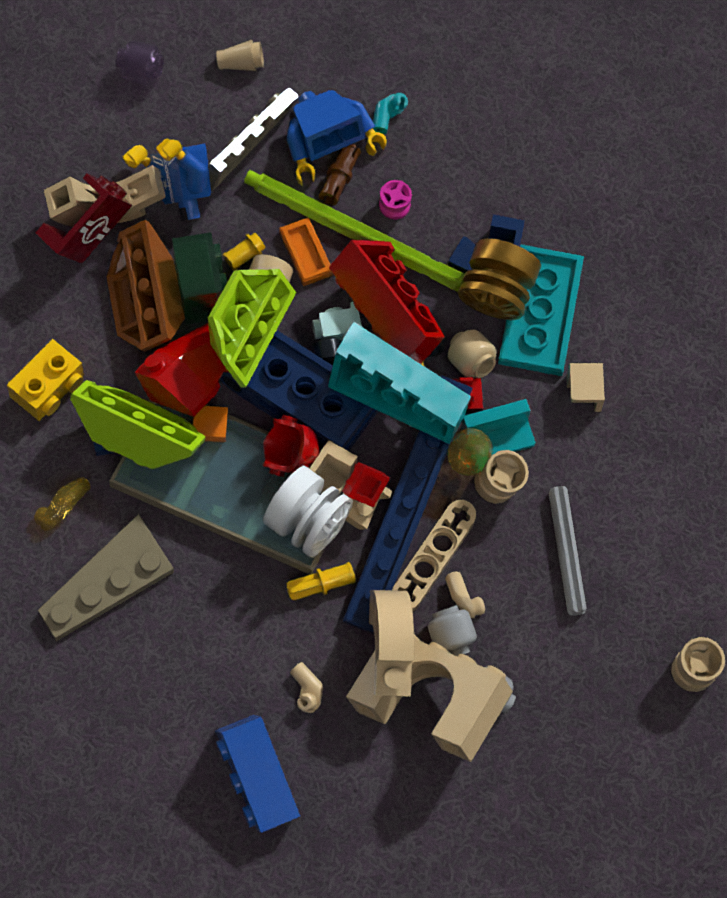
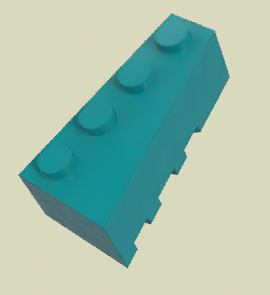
(396, 385)

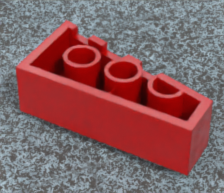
(386, 297)

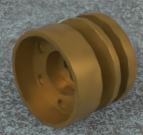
(499, 279)

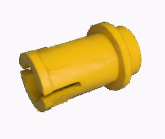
(244, 251)

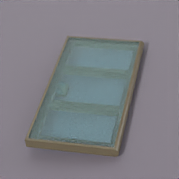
(219, 490)

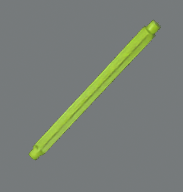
(352, 228)

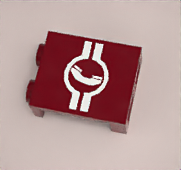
(93, 225)

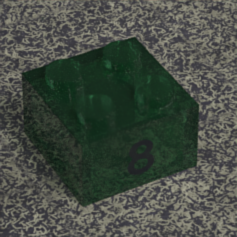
(198, 275)

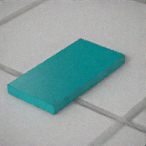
(543, 332)

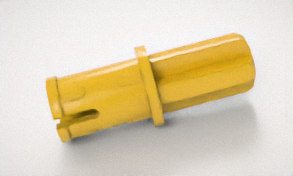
(321, 581)

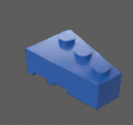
(256, 773)

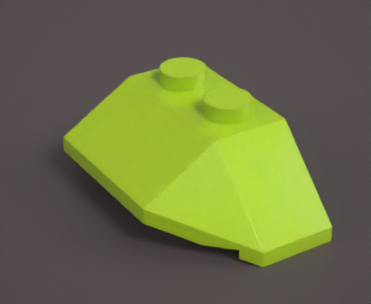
(248, 319)
(134, 426)

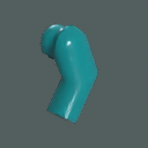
(387, 109)

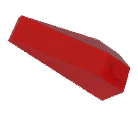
(183, 373)

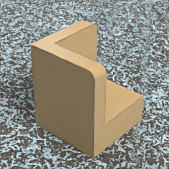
(586, 384)
(334, 466)

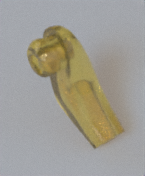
(61, 503)

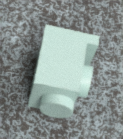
(335, 322)

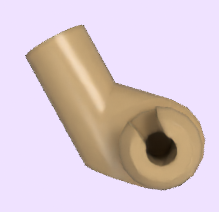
(461, 597)

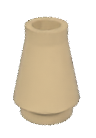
(241, 57)

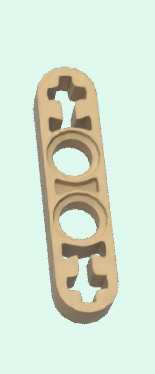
(435, 557)

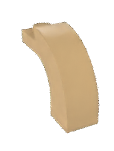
(71, 198)
(394, 641)

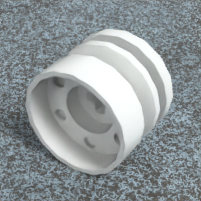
(302, 507)

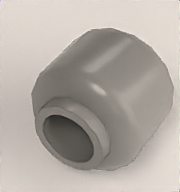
(452, 630)

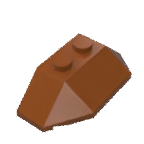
(144, 288)

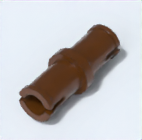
(339, 174)

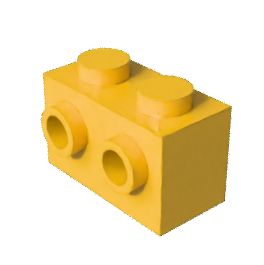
(46, 380)

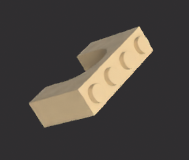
(472, 711)

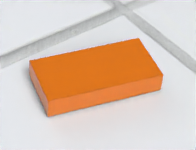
(305, 251)

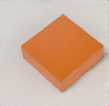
(212, 423)

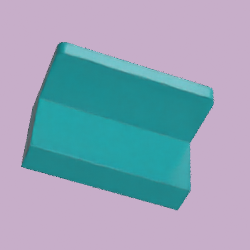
(504, 425)

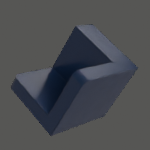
(506, 229)

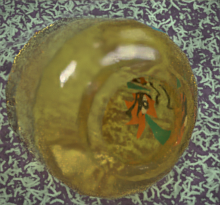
(472, 461)

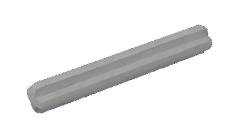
(567, 551)

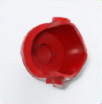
(289, 446)

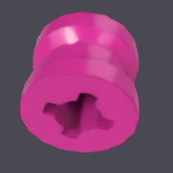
(394, 192)

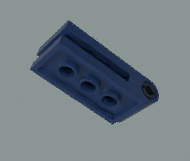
(303, 373)

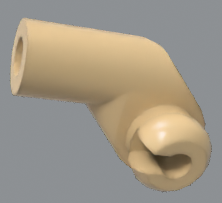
(311, 688)

